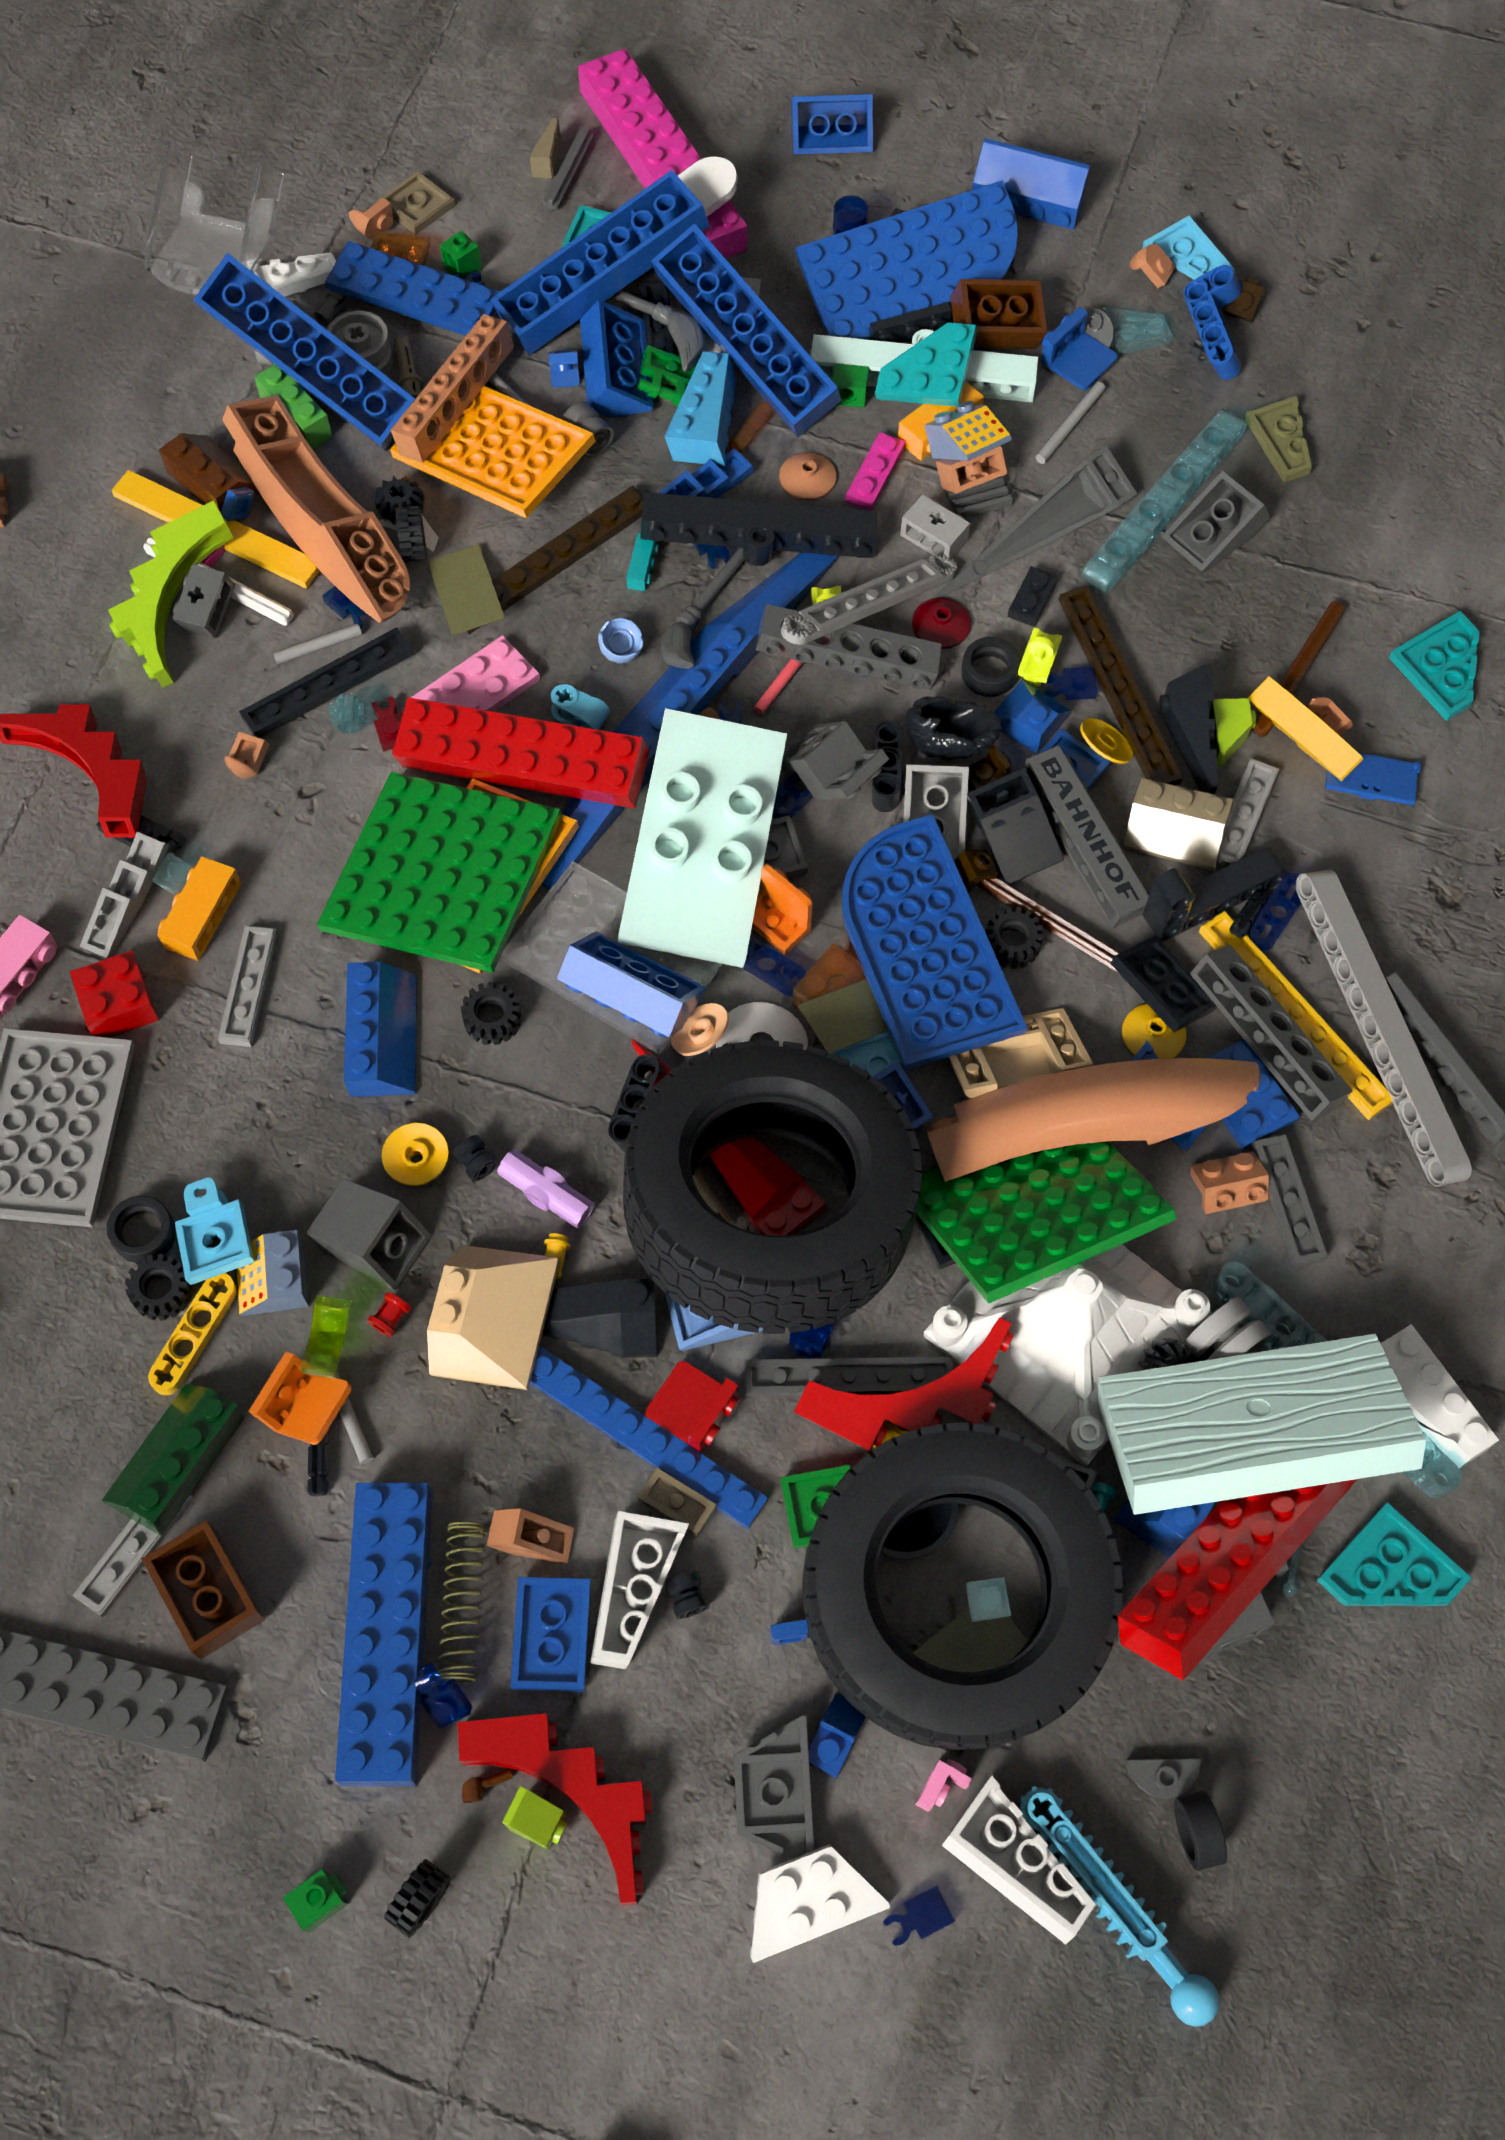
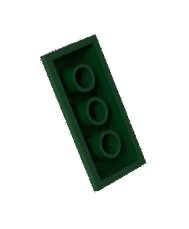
(174, 1457)

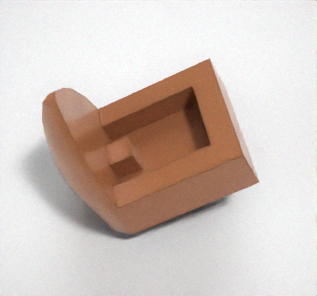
(376, 218)
(1154, 264)
(1330, 714)
(246, 755)

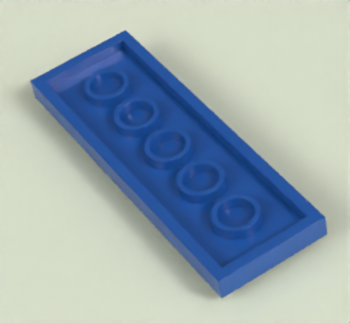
(410, 288)

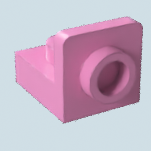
(935, 1787)

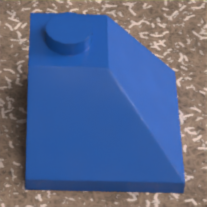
(1031, 716)

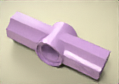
(545, 1188)

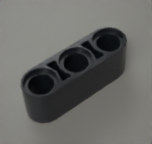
(889, 778)
(634, 1089)

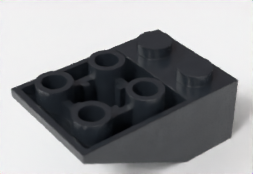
(1015, 826)

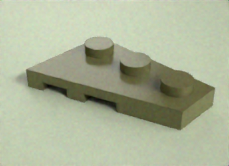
(1281, 437)

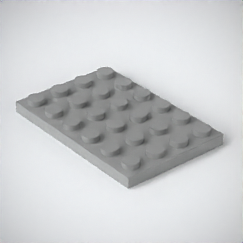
(58, 1122)

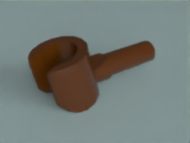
(473, 1788)

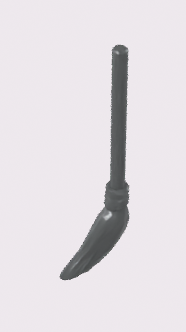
(681, 325)
(678, 637)

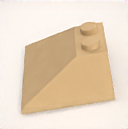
(1045, 1049)
(490, 1316)

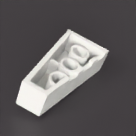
(1436, 1396)
(635, 1573)
(1016, 1861)

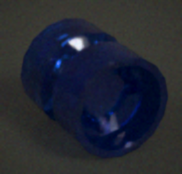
(849, 213)

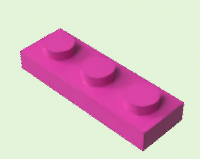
(875, 471)

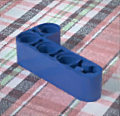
(1204, 299)

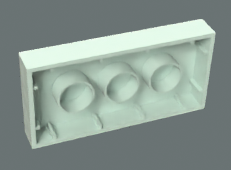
(1258, 1423)

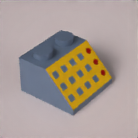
(965, 432)
(276, 1277)

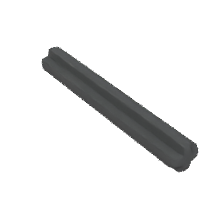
(568, 169)

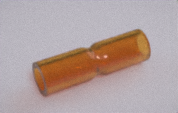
(751, 425)

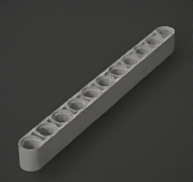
(1383, 1028)

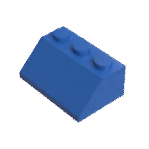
(832, 124)

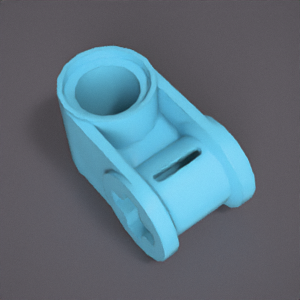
(580, 710)

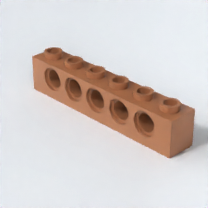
(452, 388)

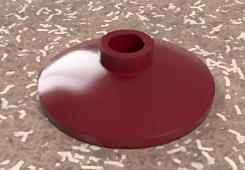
(946, 631)

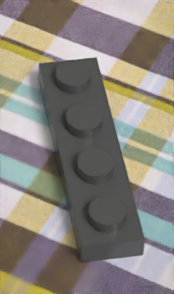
(1290, 1202)

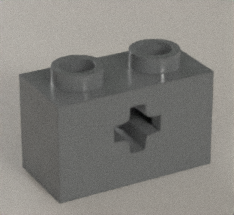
(203, 601)

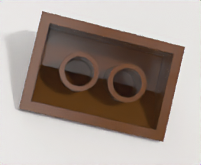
(204, 468)

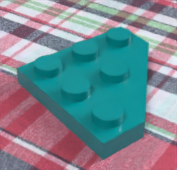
(931, 369)
(1442, 664)
(1393, 1567)

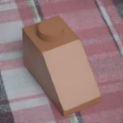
(530, 1535)

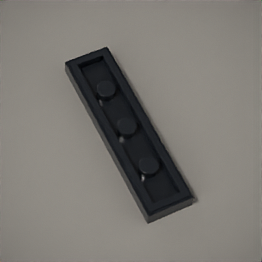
(657, 333)

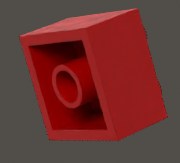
(114, 995)

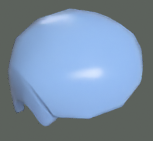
(620, 640)

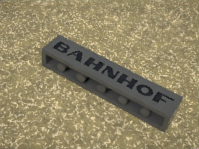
(1086, 837)

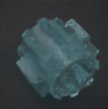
(347, 713)

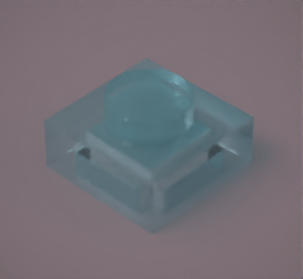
(172, 874)
(988, 1599)

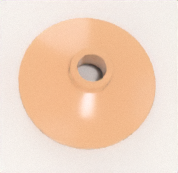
(701, 1030)

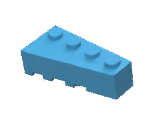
(703, 415)

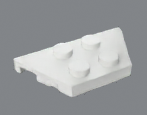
(809, 1900)

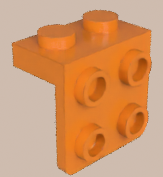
(781, 911)
(299, 1402)

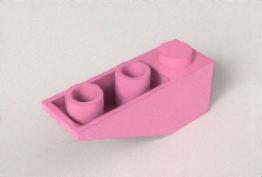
(22, 954)

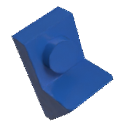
(564, 368)
(835, 1736)

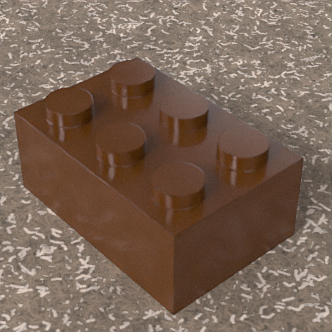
(1004, 312)
(203, 1589)

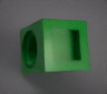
(460, 255)
(851, 384)

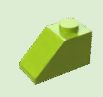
(1232, 726)
(535, 1819)

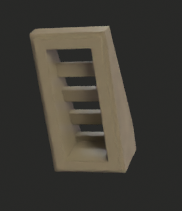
(545, 153)

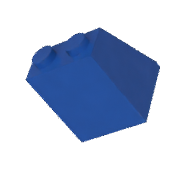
(1165, 1528)

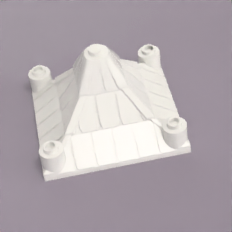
(1069, 1334)

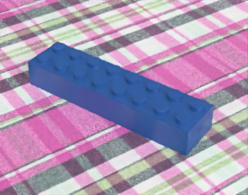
(598, 262)
(746, 330)
(304, 350)
(384, 1635)

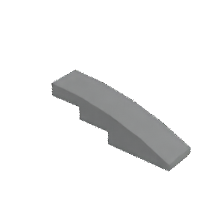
(124, 897)

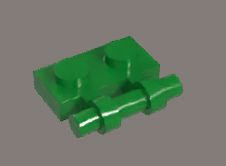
(663, 368)

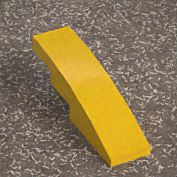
(1305, 729)

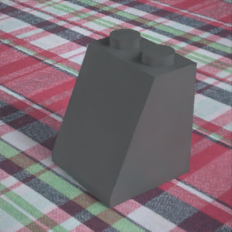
(369, 1233)

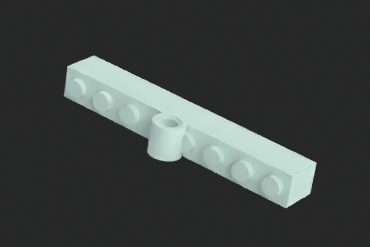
(1008, 374)

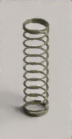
(478, 1531)

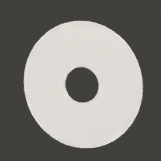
(766, 1018)

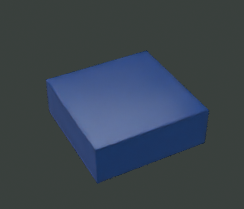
(237, 503)
(789, 1632)

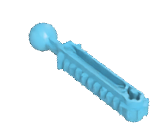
(1192, 1995)

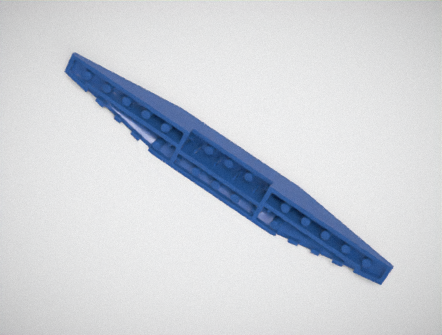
(718, 654)

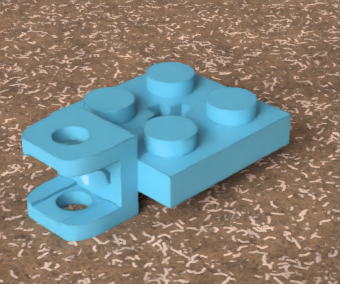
(212, 1217)

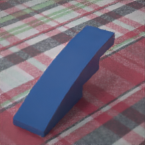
(711, 479)

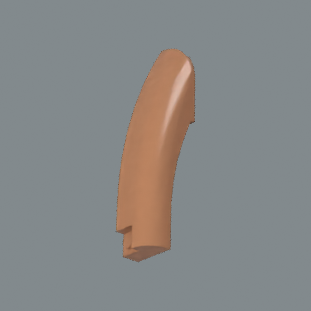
(316, 509)
(1091, 1105)

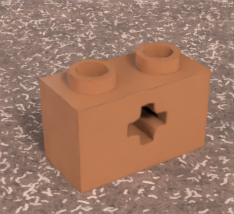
(962, 475)

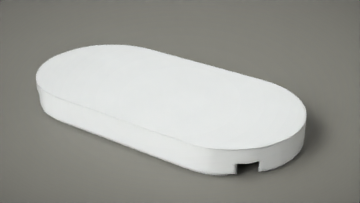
(711, 181)

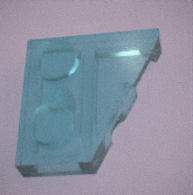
(1138, 330)

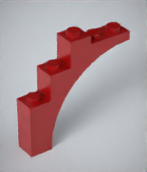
(74, 737)
(958, 1392)
(525, 1746)

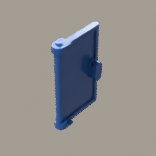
(1391, 777)

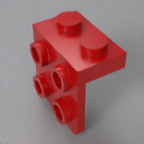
(693, 1405)

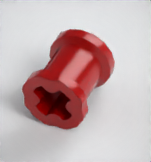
(389, 1314)

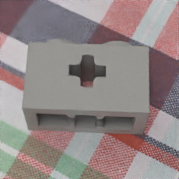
(934, 528)

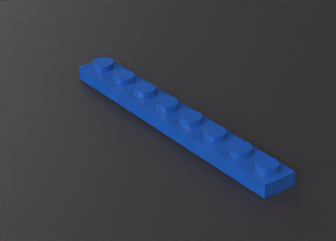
(646, 1438)

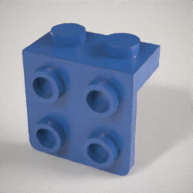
(1075, 353)

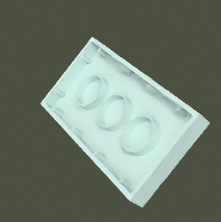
(703, 838)

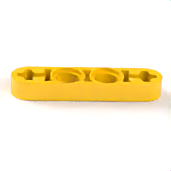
(188, 1331)

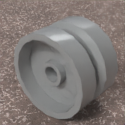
(366, 336)
(1223, 1332)

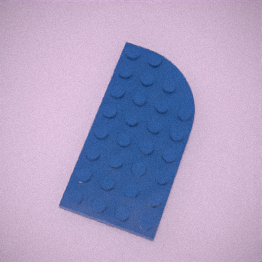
(909, 259)
(925, 947)

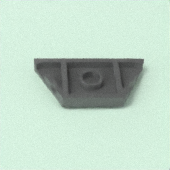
(776, 1791)

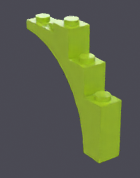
(156, 583)

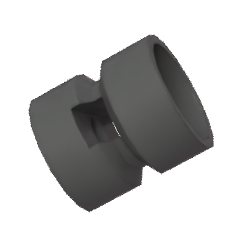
(586, 417)

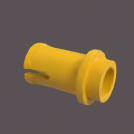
(557, 1246)

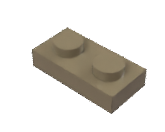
(677, 1501)

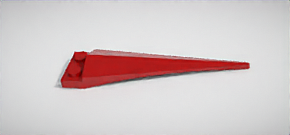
(762, 1183)

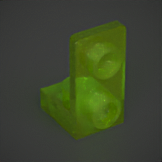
(326, 1336)

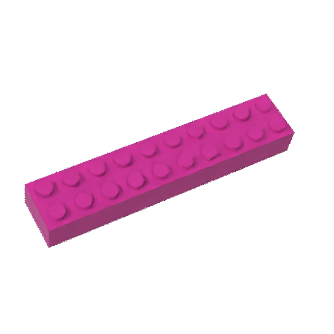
(650, 136)

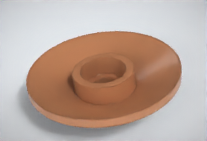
(807, 476)

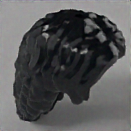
(951, 727)

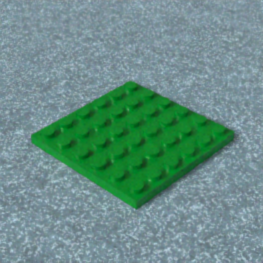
(441, 871)
(1039, 1214)

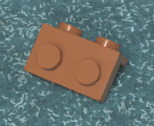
(1231, 1182)

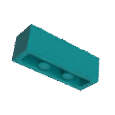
(641, 563)

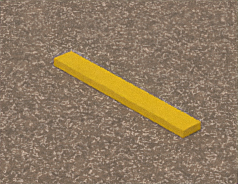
(246, 543)
(1368, 1092)

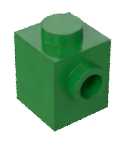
(316, 1899)

